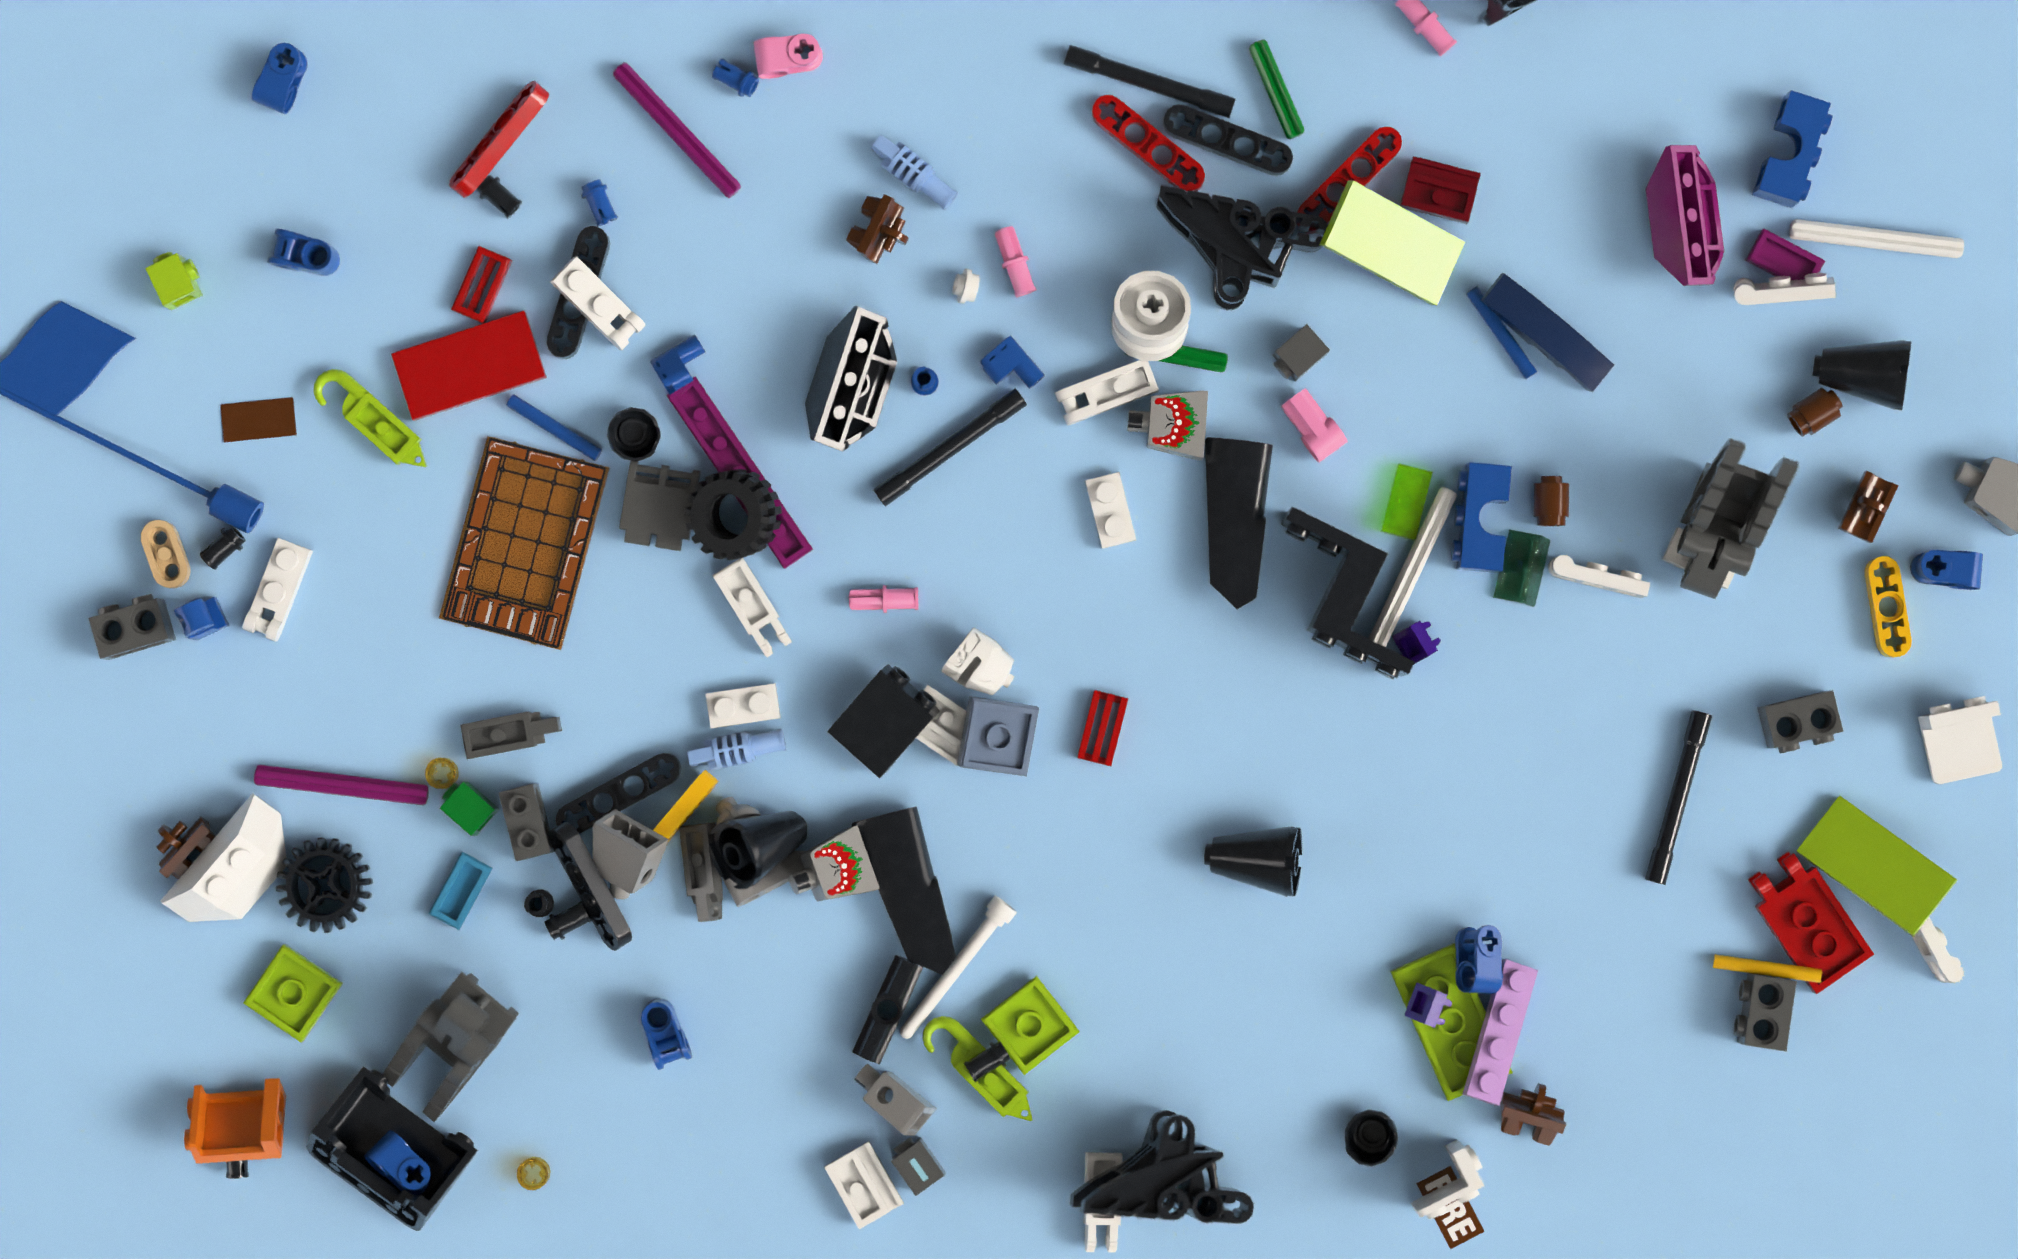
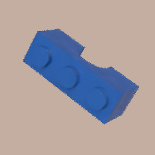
(1803, 121)
(1477, 548)

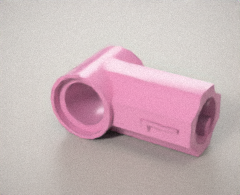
(1318, 432)

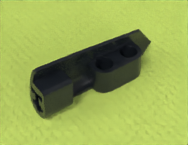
(1235, 510)
(909, 887)

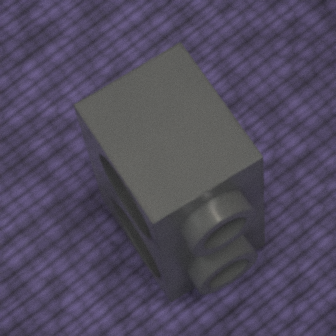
(133, 635)
(1799, 713)
(526, 821)
(1775, 1012)

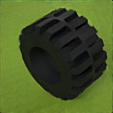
(706, 519)

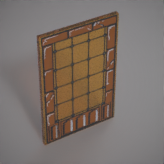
(524, 543)

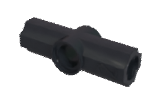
(878, 1030)

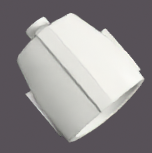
(980, 664)

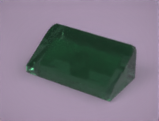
(1522, 568)

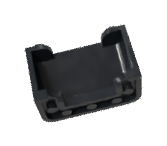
(359, 1121)

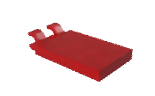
(1810, 922)

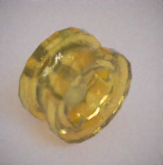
(451, 776)
(522, 1173)

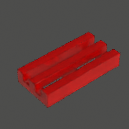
(494, 289)
(1095, 757)

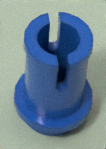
(736, 78)
(598, 202)
(926, 389)

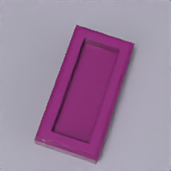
(1782, 257)

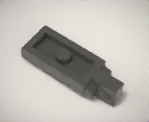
(506, 733)
(701, 876)

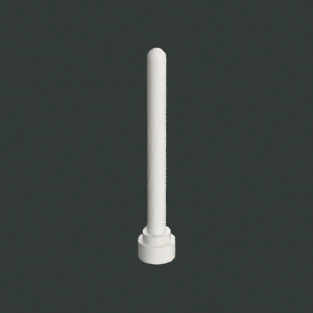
(997, 915)

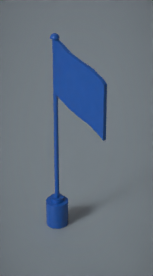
(59, 364)

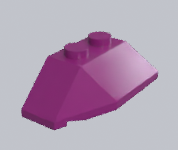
(1685, 216)

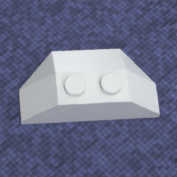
(232, 867)

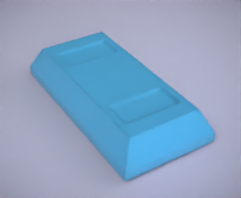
(460, 890)

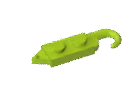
(373, 419)
(998, 1086)

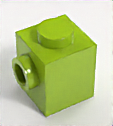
(174, 279)

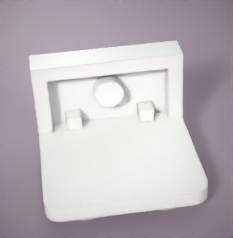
(1961, 740)
(1462, 1189)

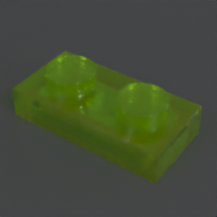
(1406, 502)

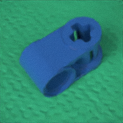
(279, 82)
(297, 253)
(1953, 569)
(1479, 963)
(665, 1035)
(394, 1160)

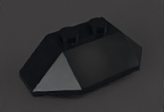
(851, 380)

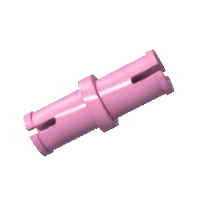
(1427, 25)

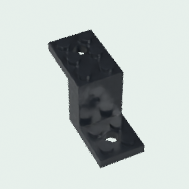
(1346, 593)

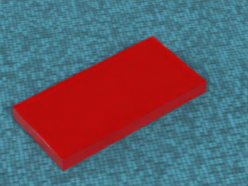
(469, 365)

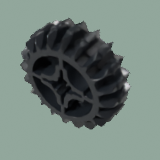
(298, 868)

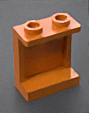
(236, 1124)

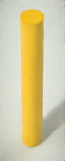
(1767, 968)

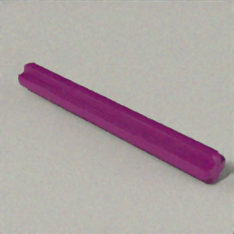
(676, 130)
(341, 785)

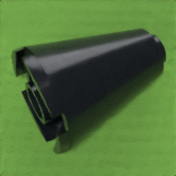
(1867, 371)
(755, 845)
(1259, 858)

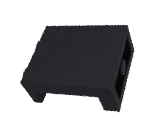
(884, 719)

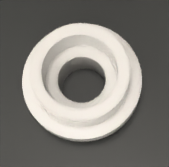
(966, 286)

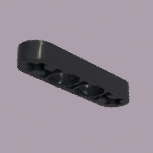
(1225, 146)
(558, 331)
(616, 790)
(590, 886)

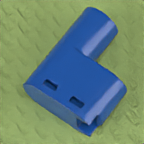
(1008, 358)
(671, 364)

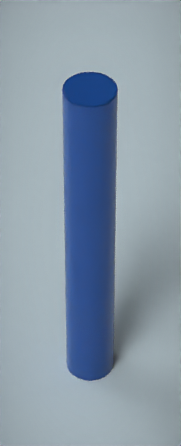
(1502, 334)
(554, 427)

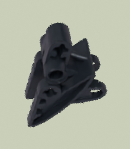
(1227, 247)
(1153, 1174)

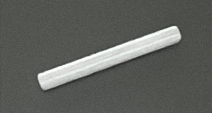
(1876, 238)
(1413, 566)

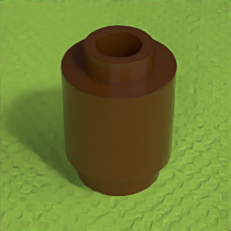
(1815, 412)
(1551, 501)

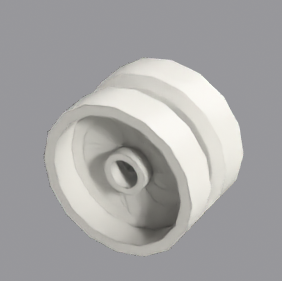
(1151, 315)

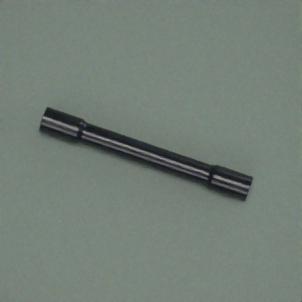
(1096, 64)
(996, 414)
(1693, 742)

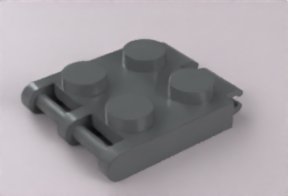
(657, 506)

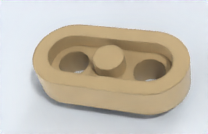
(163, 556)

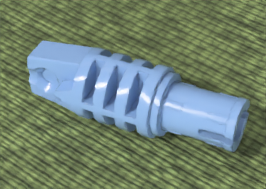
(913, 171)
(736, 749)

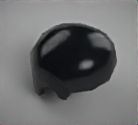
(633, 434)
(1370, 1137)

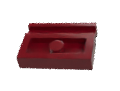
(1440, 190)

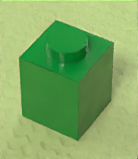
(468, 807)

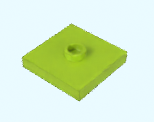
(293, 993)
(1030, 1025)

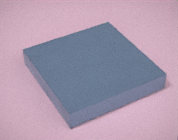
(998, 736)

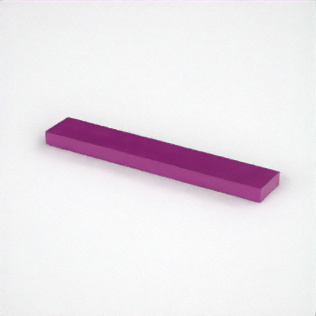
(729, 454)

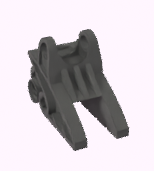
(1729, 517)
(461, 1030)

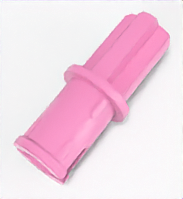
(1014, 261)
(883, 599)

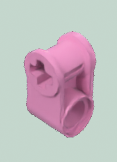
(782, 56)

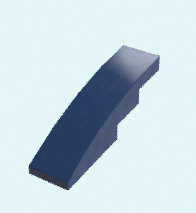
(1547, 332)

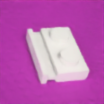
(946, 729)
(864, 1185)

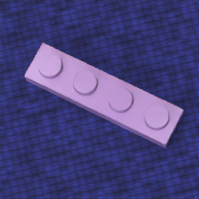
(1500, 1034)

